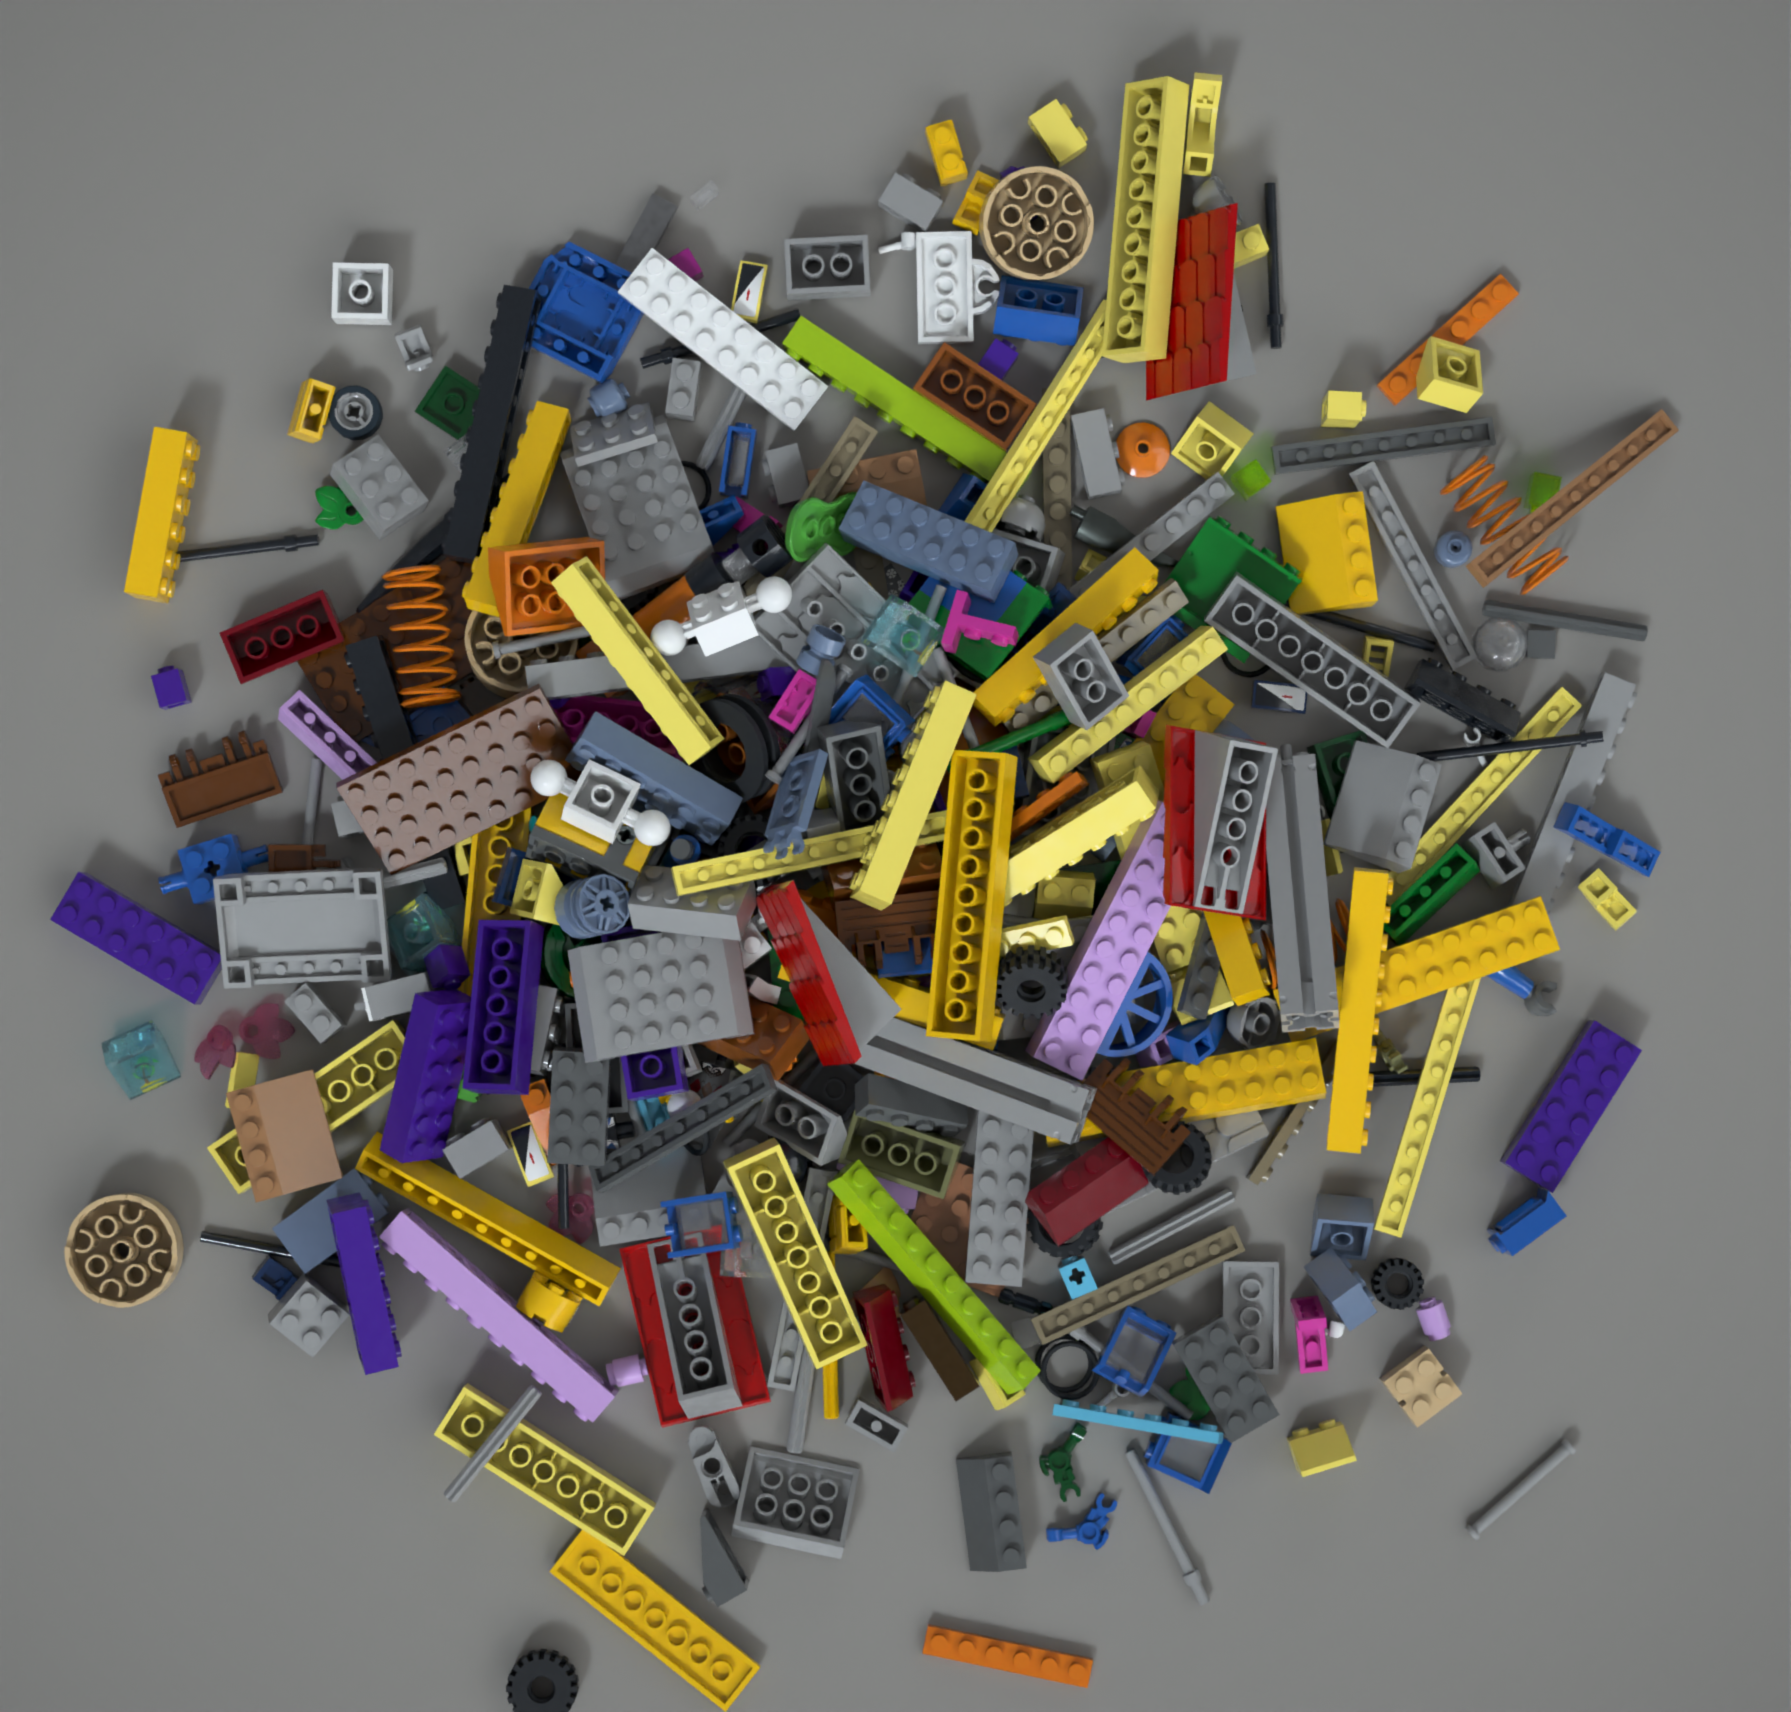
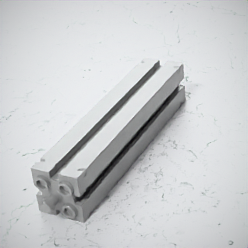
(1300, 896)
(981, 1079)

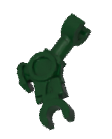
(1060, 1462)

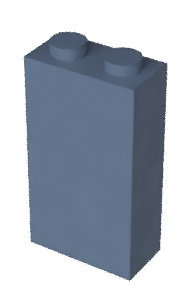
(309, 1230)

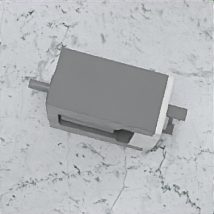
(393, 997)

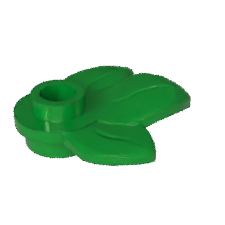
(335, 508)
(1189, 1395)

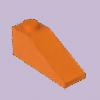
(538, 1109)

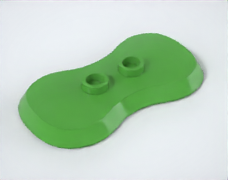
(816, 523)

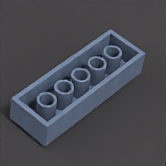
(928, 541)
(666, 783)

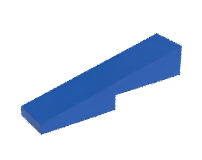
(1606, 838)

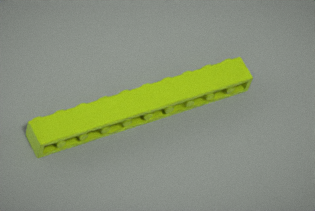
(893, 401)
(933, 1277)

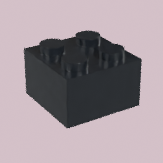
(833, 1087)

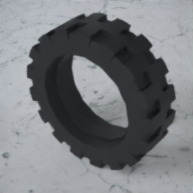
(1066, 1250)

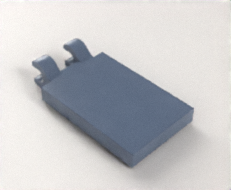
(794, 803)

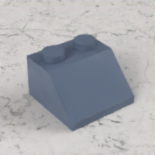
(1343, 1225)

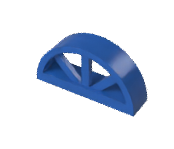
(1156, 1020)

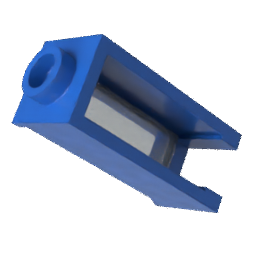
(738, 460)

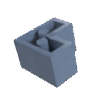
(1342, 1288)

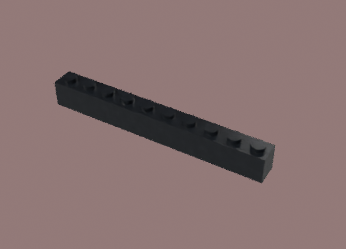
(492, 422)
(392, 734)

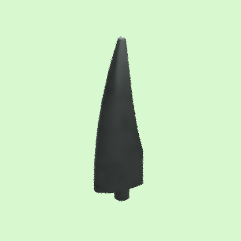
(1107, 533)

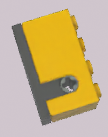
(583, 854)

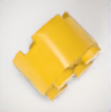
(548, 1302)

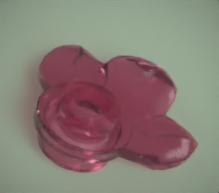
(270, 1031)
(216, 1050)
(579, 1222)

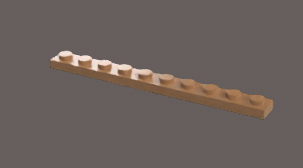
(1572, 498)

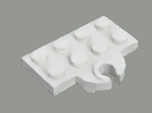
(949, 287)

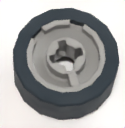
(370, 412)

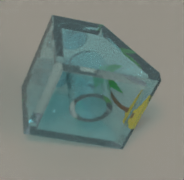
(903, 635)
(419, 930)
(140, 1060)

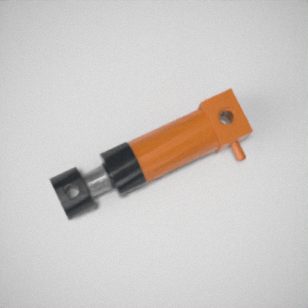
(710, 575)

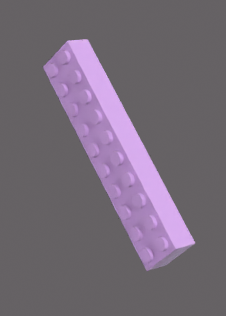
(1108, 955)
(497, 1313)

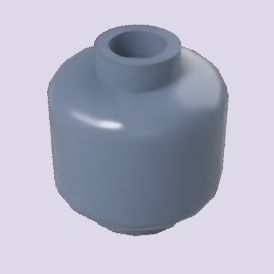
(608, 398)
(1447, 555)

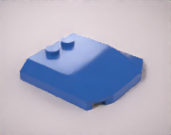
(581, 312)

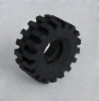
(1035, 966)
(548, 1665)

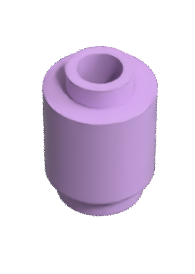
(1433, 1318)
(626, 1370)

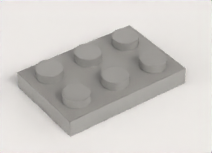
(613, 434)

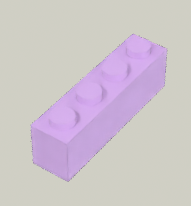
(323, 736)

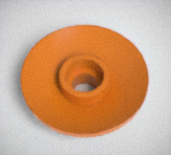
(1142, 464)

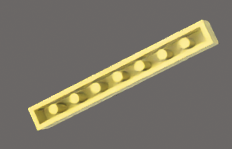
(637, 660)
(1144, 692)

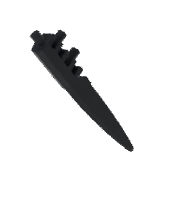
(422, 553)

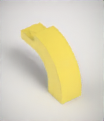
(1201, 124)

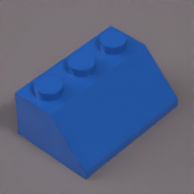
(1038, 310)

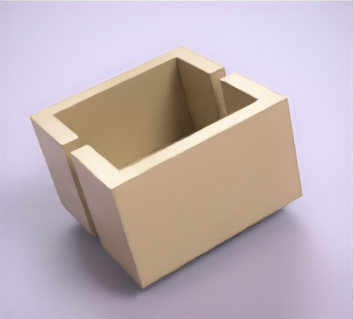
(1421, 1385)

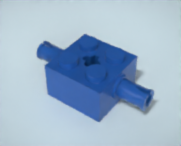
(199, 859)

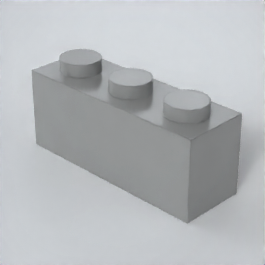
(1097, 453)

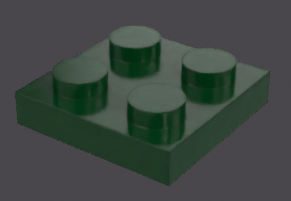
(449, 403)

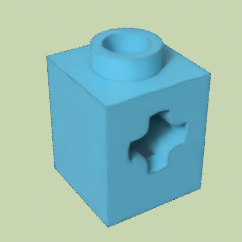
(1075, 1288)

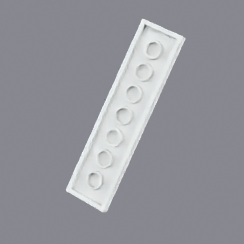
(722, 339)

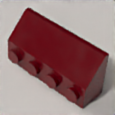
(282, 636)
(1085, 1190)
(884, 1346)

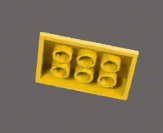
(1331, 549)

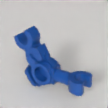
(1089, 1529)

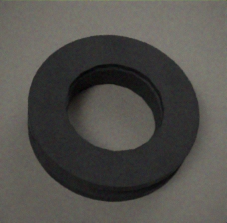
(758, 740)

